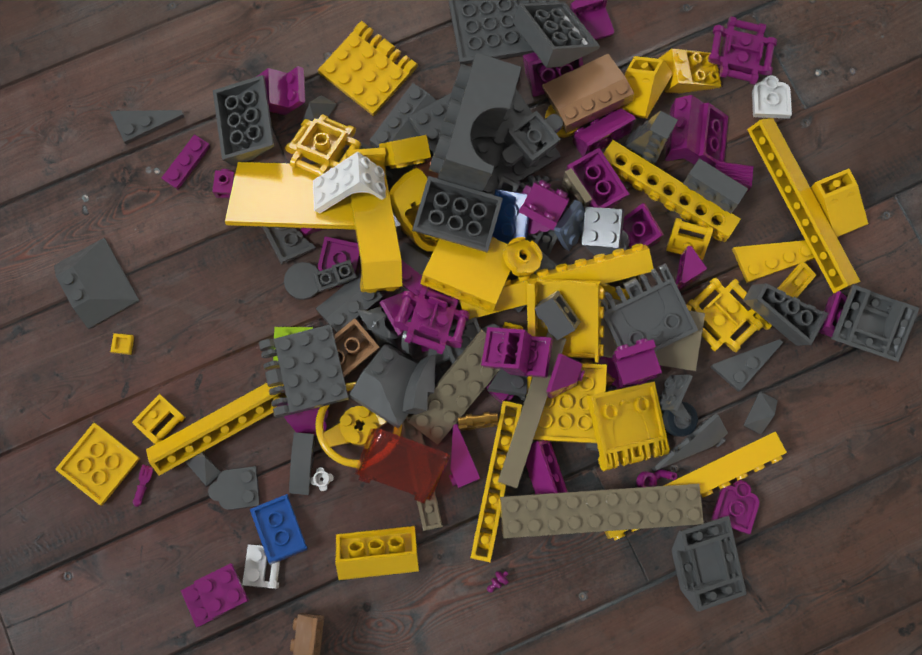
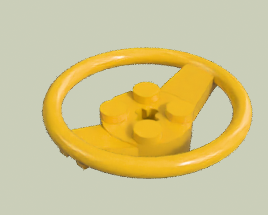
(345, 431)

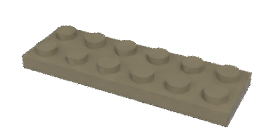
(455, 391)

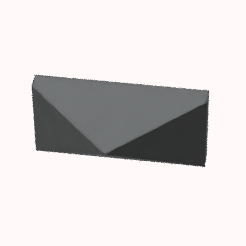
(319, 106)
(761, 413)
(203, 468)

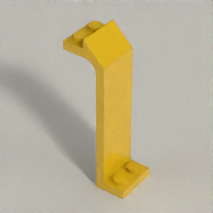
(376, 234)

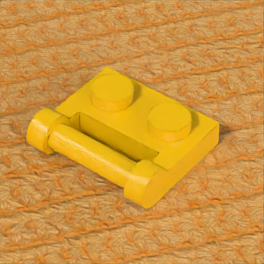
(678, 241)
(154, 415)

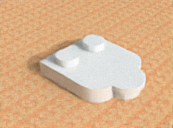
(771, 99)

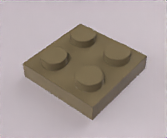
(575, 189)

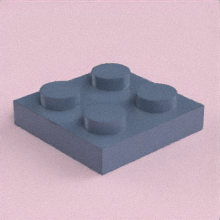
(571, 225)

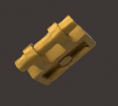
(478, 421)

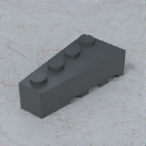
(651, 137)
(787, 314)

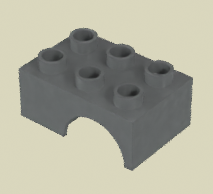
(475, 111)

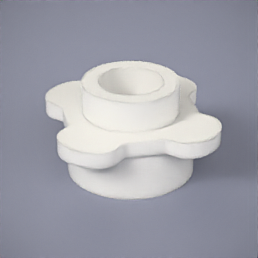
(321, 484)

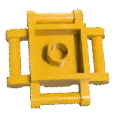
(322, 143)
(725, 315)

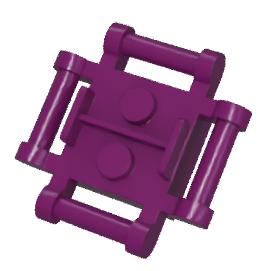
(742, 51)
(431, 319)

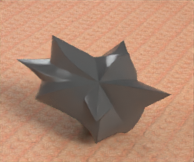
(379, 326)

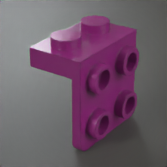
(594, 17)

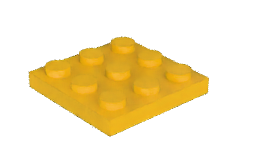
(97, 464)

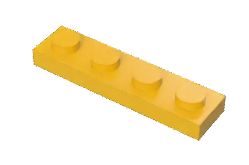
(792, 286)

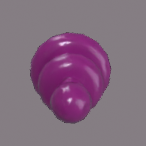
(496, 582)

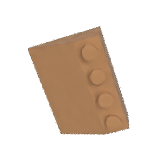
(588, 92)
(308, 634)

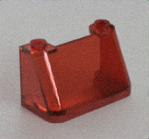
(401, 464)

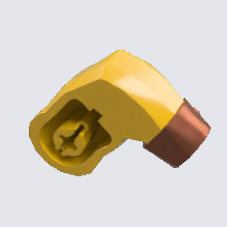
(406, 199)

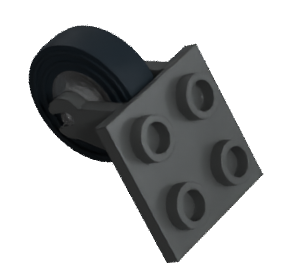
(678, 416)

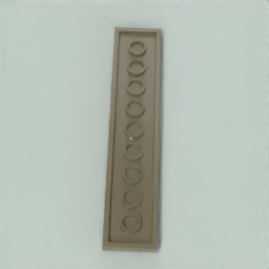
(601, 510)

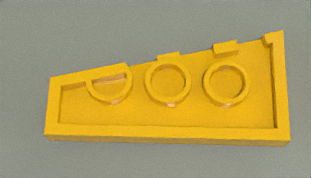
(767, 259)

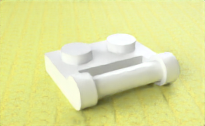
(256, 568)

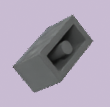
(557, 315)

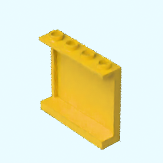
(468, 273)
(584, 300)

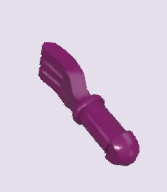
(144, 477)

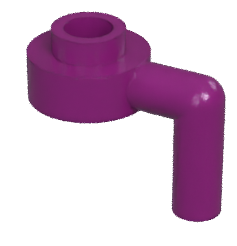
(649, 479)

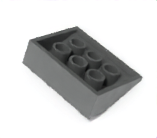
(554, 32)
(243, 120)
(396, 124)
(457, 214)

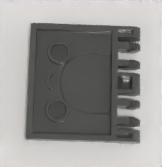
(650, 314)
(307, 369)

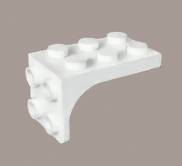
(348, 177)

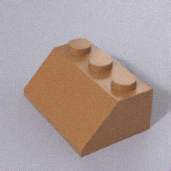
(354, 346)

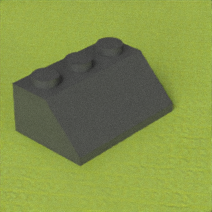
(715, 186)
(343, 304)

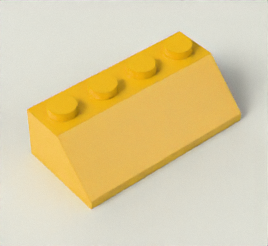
(376, 553)

